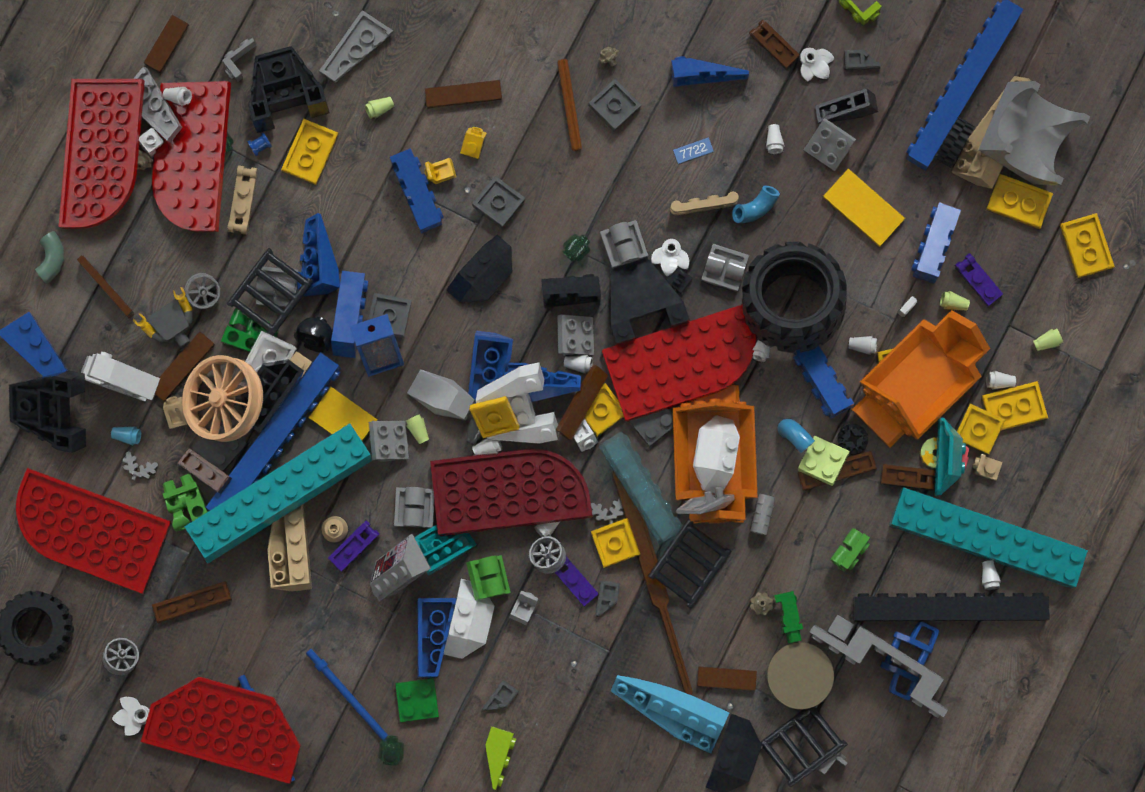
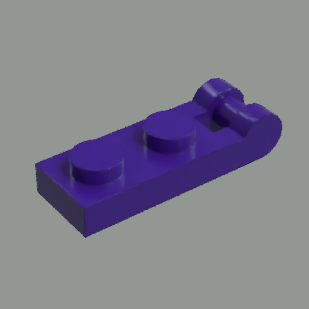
(978, 280)
(353, 546)
(577, 583)

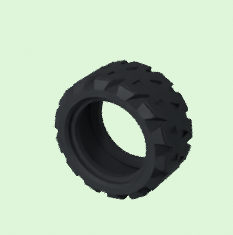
(794, 260)

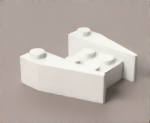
(119, 377)
(516, 387)

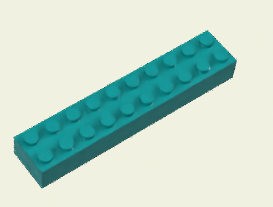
(278, 493)
(988, 538)

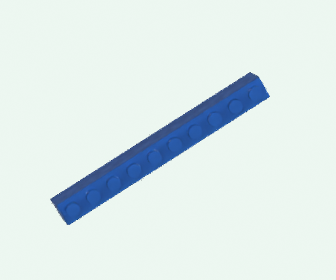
(964, 84)
(280, 428)

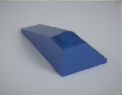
(694, 71)
(318, 259)
(489, 359)
(554, 383)

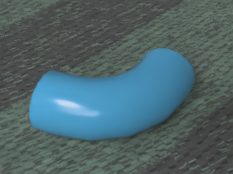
(758, 207)
(795, 434)

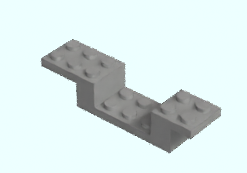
(860, 645)

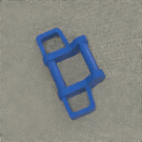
(926, 649)

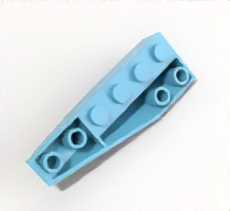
(674, 711)

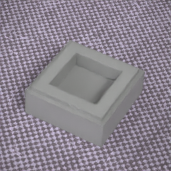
(840, 628)

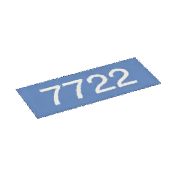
(693, 150)

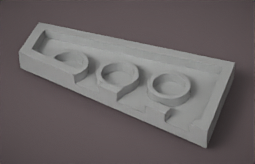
(359, 41)
(156, 108)

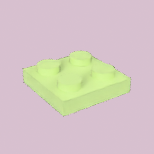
(823, 461)

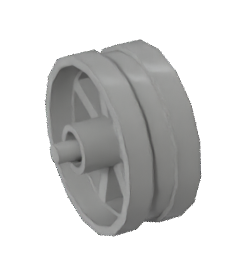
(202, 290)
(547, 554)
(120, 656)

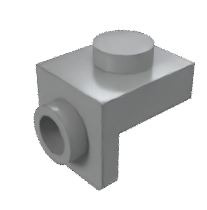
(524, 607)
(838, 757)

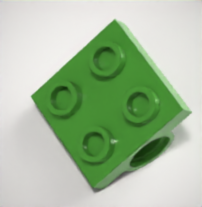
(857, 544)
(488, 577)

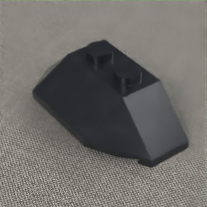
(483, 272)
(277, 383)
(735, 756)

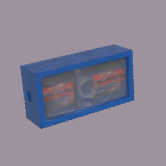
(377, 345)

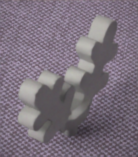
(150, 468)
(596, 509)

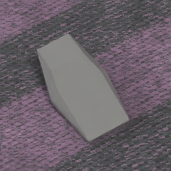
(441, 395)
(707, 503)

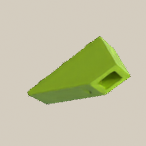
(497, 749)

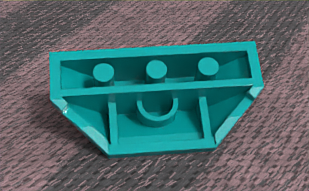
(948, 457)
(443, 550)

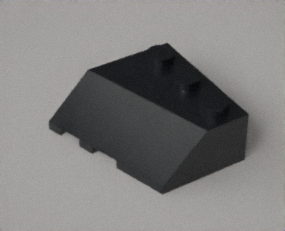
(570, 290)

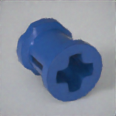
(259, 144)

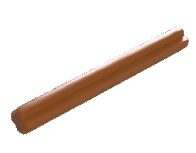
(569, 104)

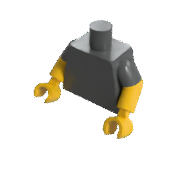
(170, 321)

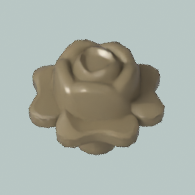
(608, 56)
(144, 160)
(761, 603)

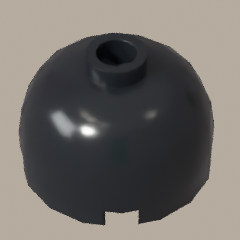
(314, 333)

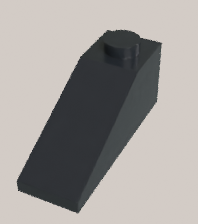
(848, 106)

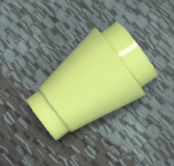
(378, 107)
(953, 301)
(1048, 340)
(418, 429)

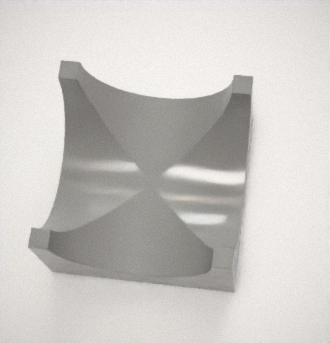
(1028, 133)

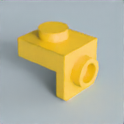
(473, 142)
(440, 171)

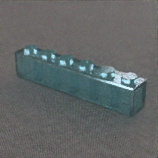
(640, 487)

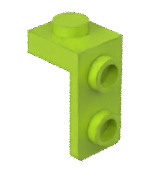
(871, 13)

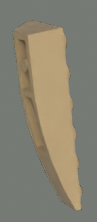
(972, 163)
(289, 553)

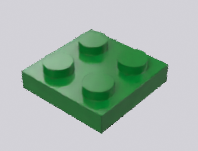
(417, 700)

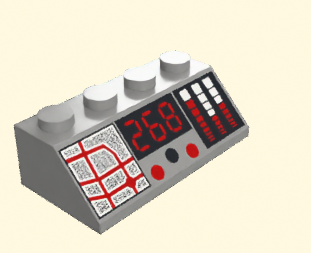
(398, 568)

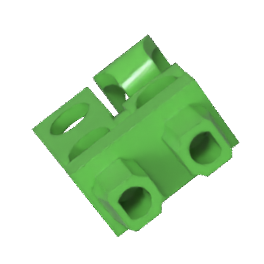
(184, 497)

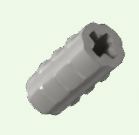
(762, 514)

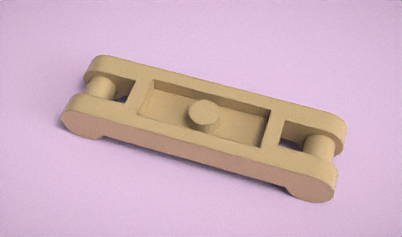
(242, 200)
(697, 205)

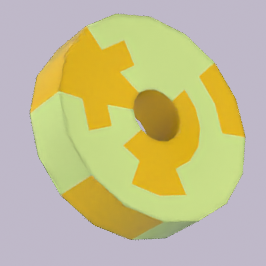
(926, 452)

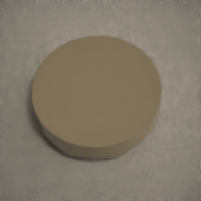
(800, 676)

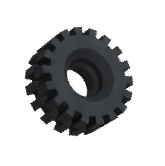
(954, 142)

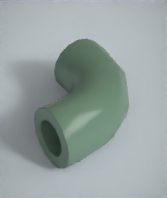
(53, 257)

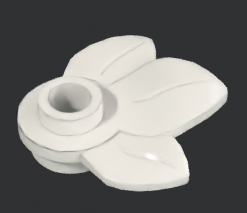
(817, 66)
(670, 259)
(129, 715)

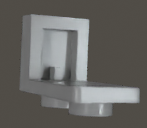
(229, 59)

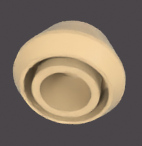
(340, 529)

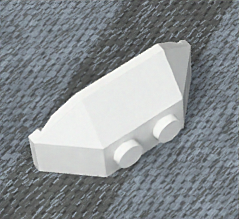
(716, 453)
(469, 622)

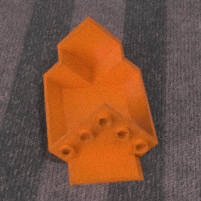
(921, 378)
(686, 426)

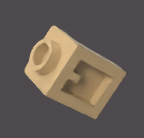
(174, 412)
(987, 467)

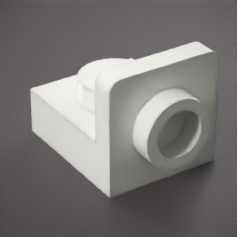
(150, 141)
(585, 437)

